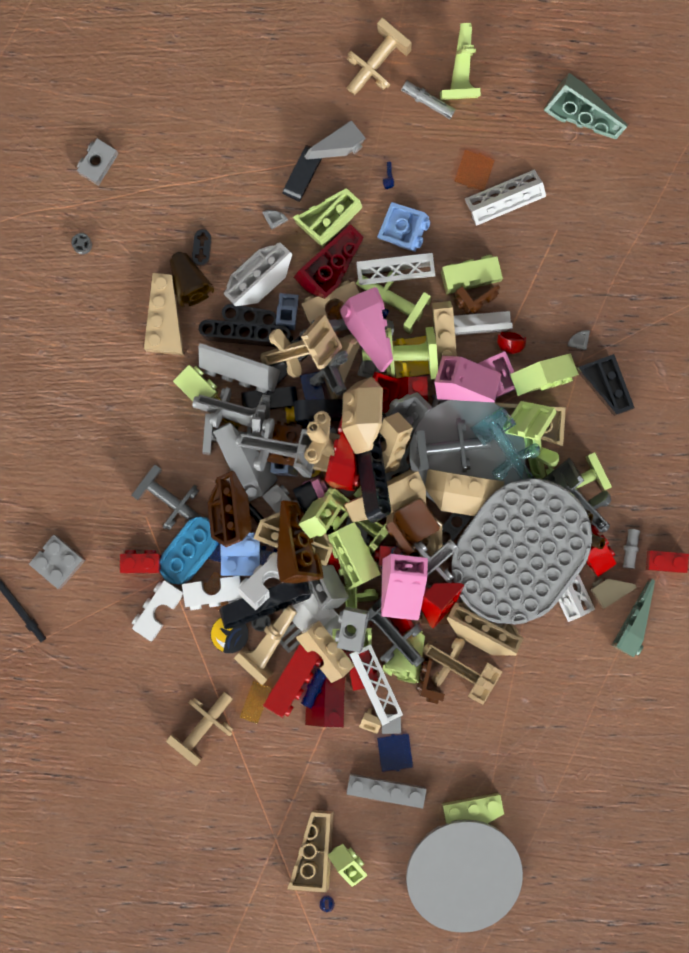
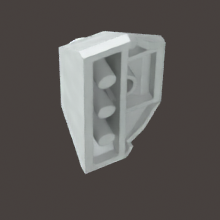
(258, 275)
(310, 612)

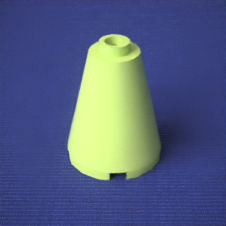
(401, 666)

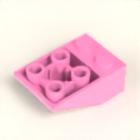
(501, 364)
(465, 380)
(403, 586)

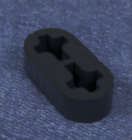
(206, 248)

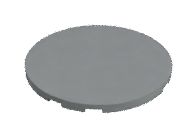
(441, 426)
(464, 876)

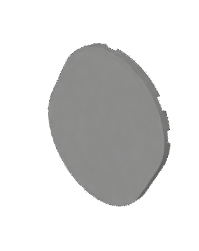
(522, 551)

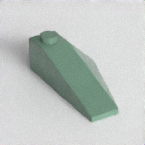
(580, 105)
(633, 630)

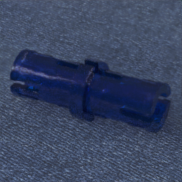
(314, 688)

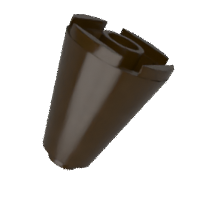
(189, 281)

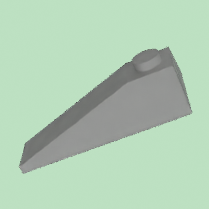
(241, 462)

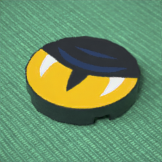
(229, 639)

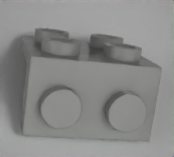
(410, 405)

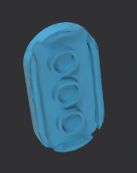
(187, 551)

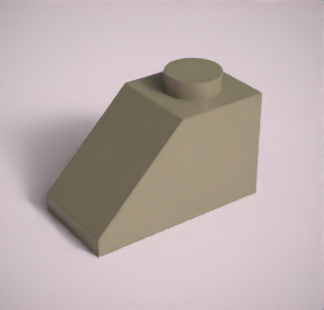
(609, 591)

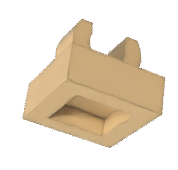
(370, 722)

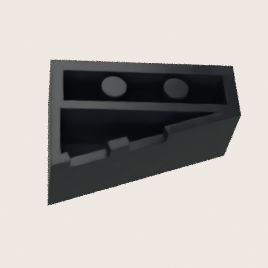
(608, 384)

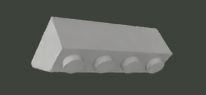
(238, 368)

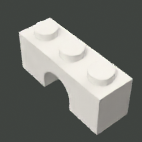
(252, 589)
(196, 596)
(146, 622)

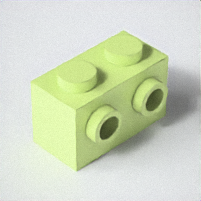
(193, 383)
(319, 516)
(348, 864)

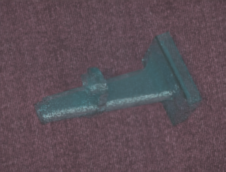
(494, 428)

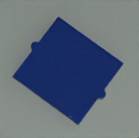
(395, 752)

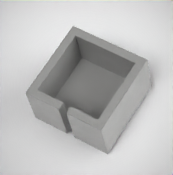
(57, 562)

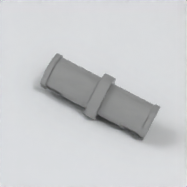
(631, 548)

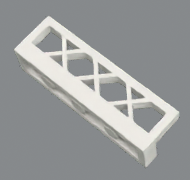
(507, 199)
(396, 263)
(482, 323)
(571, 601)
(370, 689)

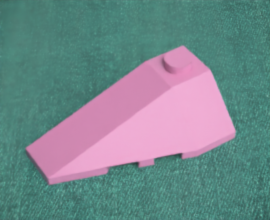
(366, 323)

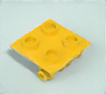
(410, 368)

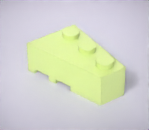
(329, 217)
(471, 274)
(545, 374)
(353, 556)
(479, 808)

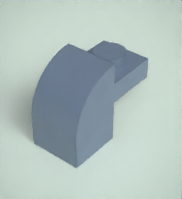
(287, 311)

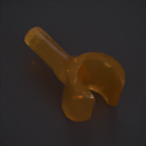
(336, 310)

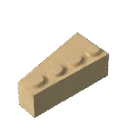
(163, 324)
(554, 432)
(313, 864)

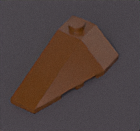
(295, 553)

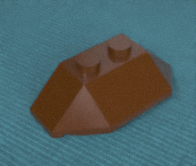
(229, 510)

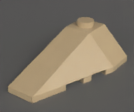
(401, 491)

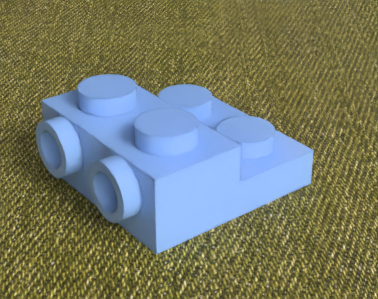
(404, 227)
(240, 558)

